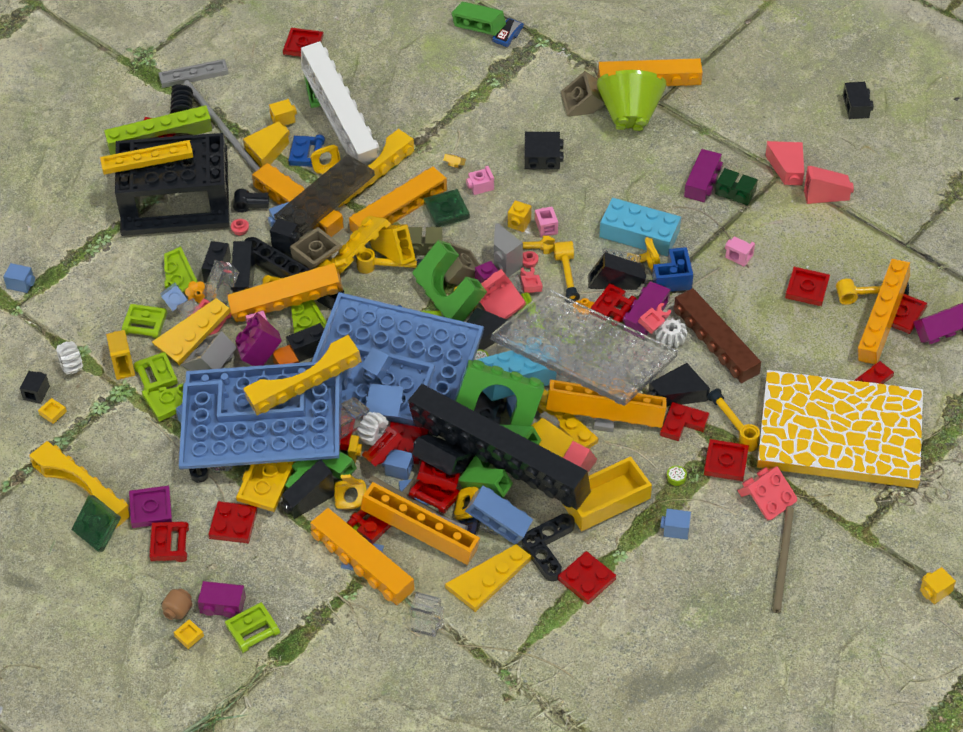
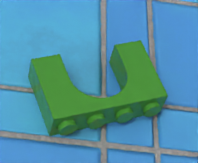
(431, 274)
(480, 376)
(482, 473)

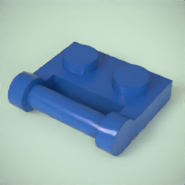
(301, 148)

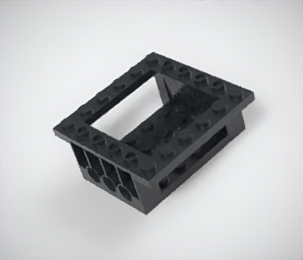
(205, 173)

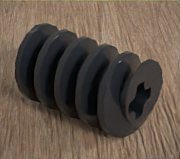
(181, 98)

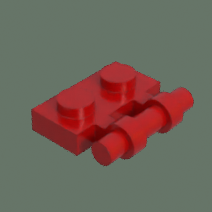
(610, 299)
(370, 529)

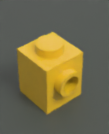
(283, 112)
(519, 216)
(937, 585)

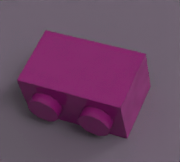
(221, 599)

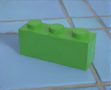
(478, 18)

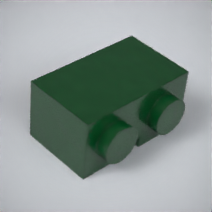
(740, 192)

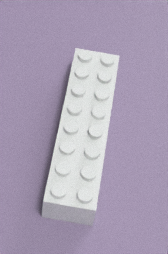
(338, 104)

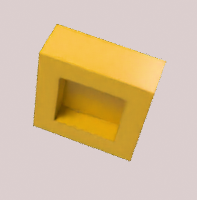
(453, 160)
(52, 410)
(355, 448)
(188, 634)

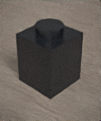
(34, 387)

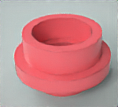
(240, 226)
(530, 259)

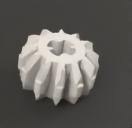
(672, 333)
(69, 357)
(372, 428)

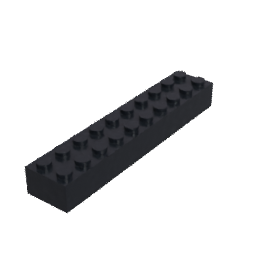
(500, 447)

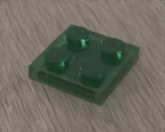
(446, 208)
(96, 523)

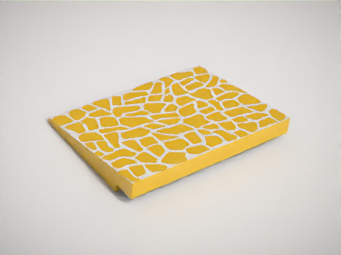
(841, 429)

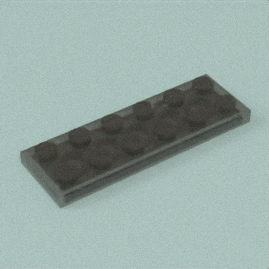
(326, 193)

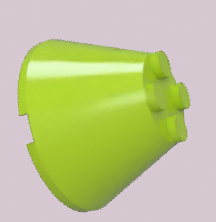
(631, 97)

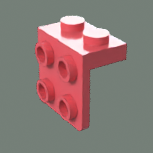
(501, 296)
(769, 492)

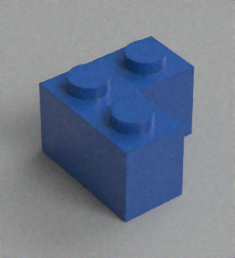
(676, 273)

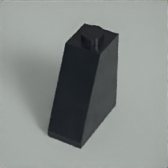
(244, 262)
(616, 271)
(490, 322)
(680, 386)
(441, 454)
(309, 490)

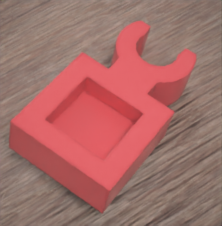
(530, 282)
(654, 319)

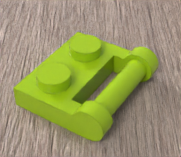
(144, 316)
(161, 370)
(249, 621)

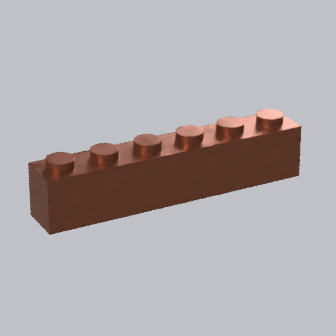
(717, 335)

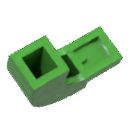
(338, 466)

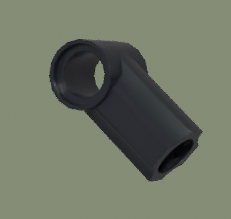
(244, 200)

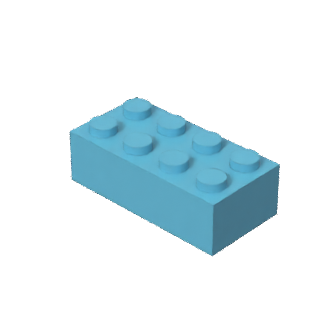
(632, 223)
(510, 362)

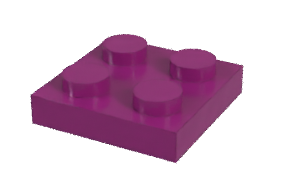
(150, 506)

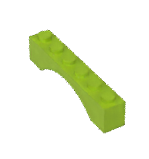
(189, 121)

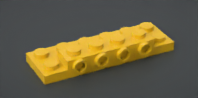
(264, 484)

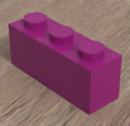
(703, 175)
(649, 298)
(940, 324)

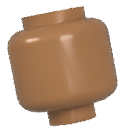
(176, 604)

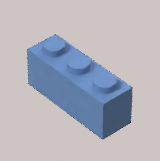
(499, 515)

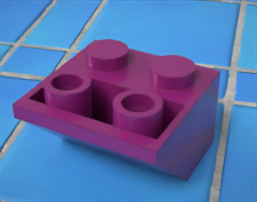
(257, 341)

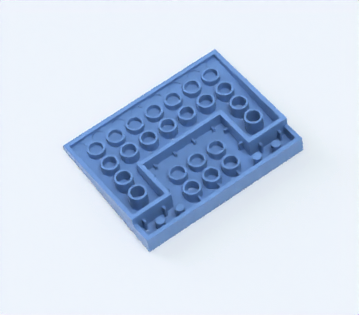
(422, 347)
(225, 431)

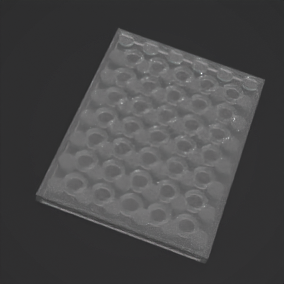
(585, 346)

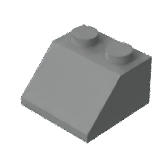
(507, 251)
(211, 353)

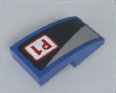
(508, 32)

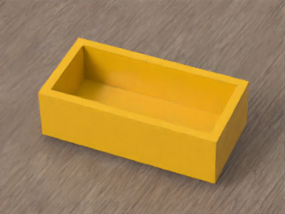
(612, 493)

